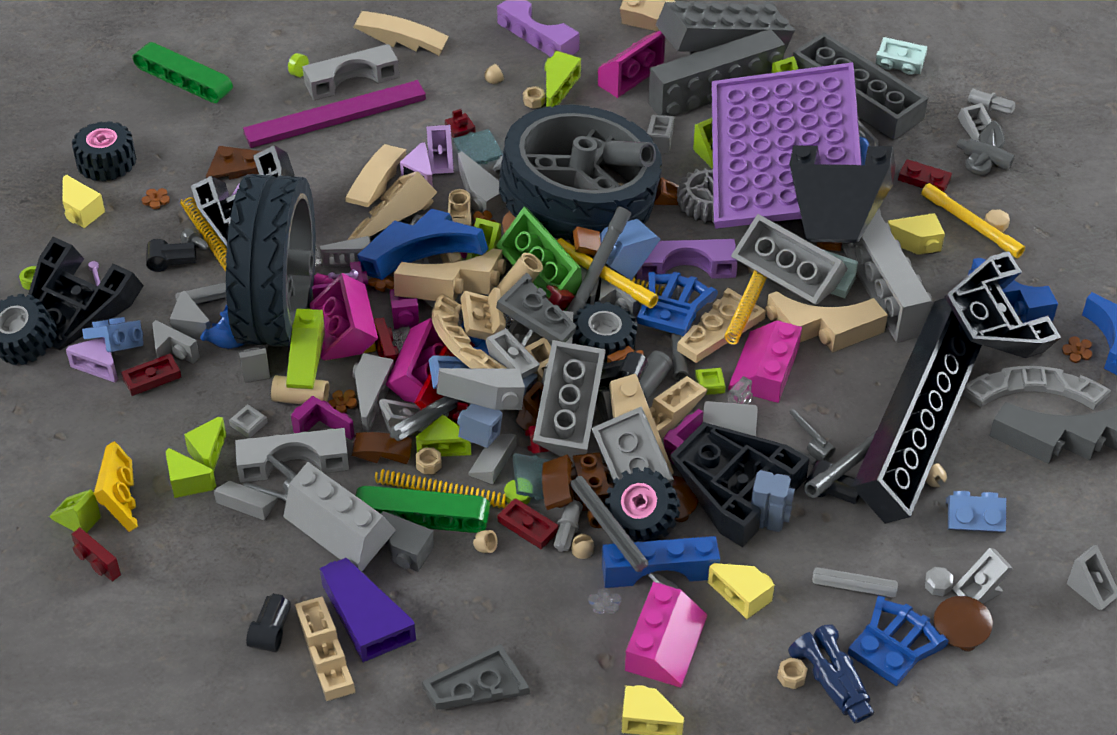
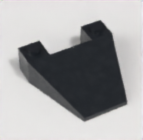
(213, 196)
(840, 199)
(74, 301)
(989, 315)
(722, 472)

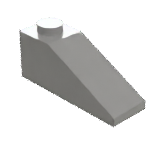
(480, 185)
(370, 379)
(484, 387)

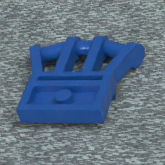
(672, 314)
(885, 654)

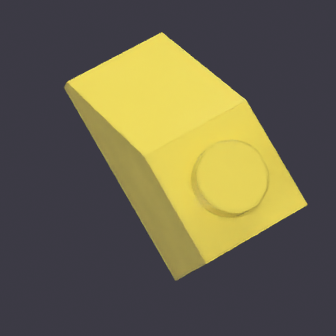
(81, 202)
(918, 233)
(742, 587)
(649, 713)

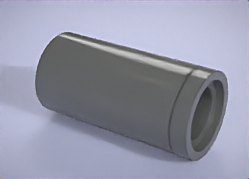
(629, 153)
(658, 368)

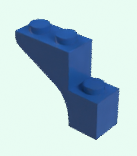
(1028, 301)

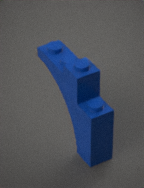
(429, 236)

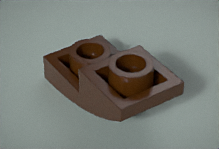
(374, 445)
(557, 482)

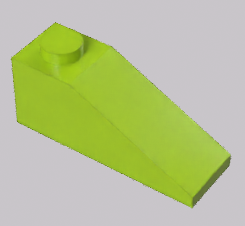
(561, 75)
(305, 348)

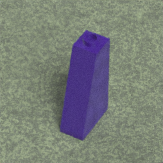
(365, 611)

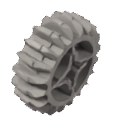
(696, 195)

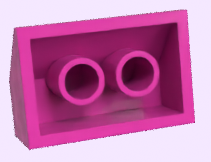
(632, 65)
(346, 318)
(768, 359)
(412, 362)
(665, 636)

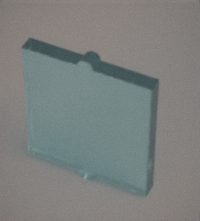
(479, 146)
(528, 475)

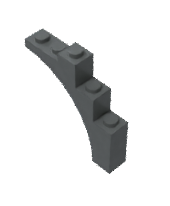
(1048, 434)

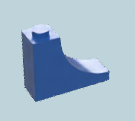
(1104, 315)

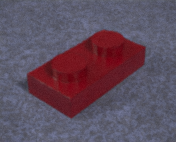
(921, 174)
(384, 342)
(151, 374)
(528, 523)
(101, 560)

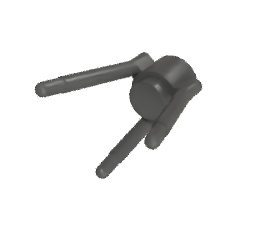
(818, 447)
(286, 470)

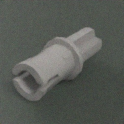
(991, 101)
(568, 526)

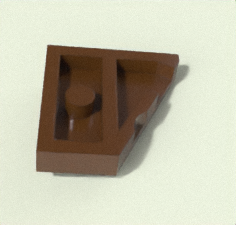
(232, 163)

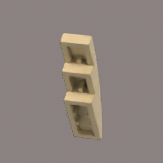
(394, 29)
(374, 177)
(675, 404)
(324, 648)

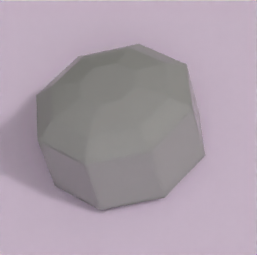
(938, 581)

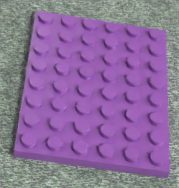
(756, 129)

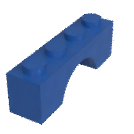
(686, 556)

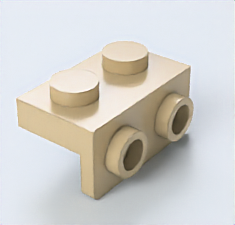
(481, 315)

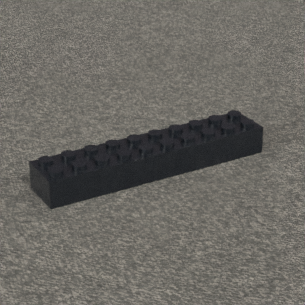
(917, 416)

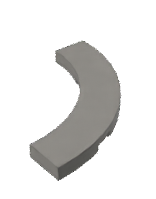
(1035, 379)

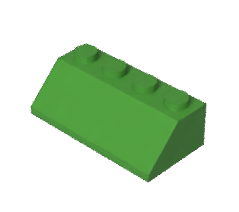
(530, 236)

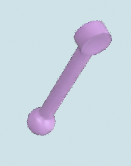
(93, 266)
(353, 273)

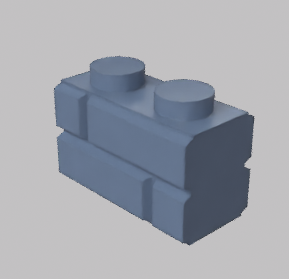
(773, 497)

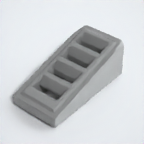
(975, 111)
(661, 131)
(349, 248)

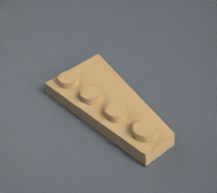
(711, 329)
(628, 395)

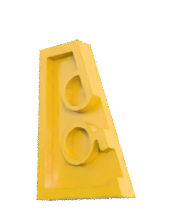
(114, 485)

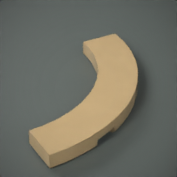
(445, 321)

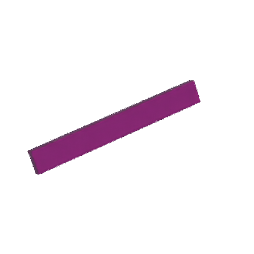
(334, 114)

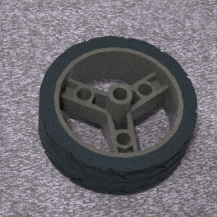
(556, 170)
(269, 258)

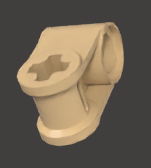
(460, 206)

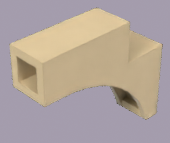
(449, 279)
(834, 325)

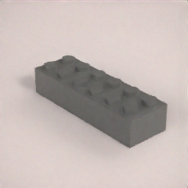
(708, 25)
(688, 80)
(880, 96)

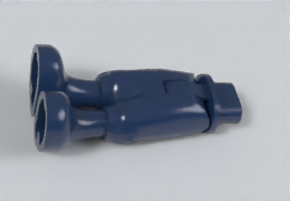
(837, 677)

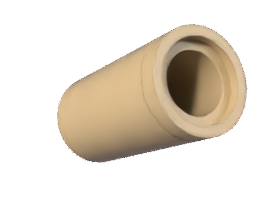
(525, 264)
(281, 393)

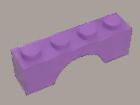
(517, 18)
(709, 255)

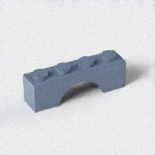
(483, 424)

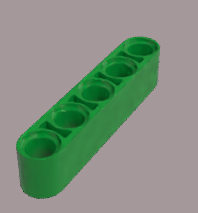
(182, 72)
(430, 508)

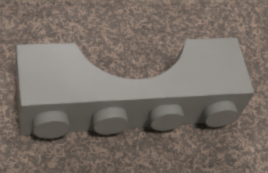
(374, 63)
(323, 448)

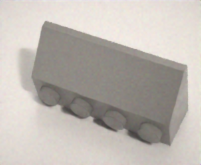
(789, 260)
(569, 398)
(335, 517)

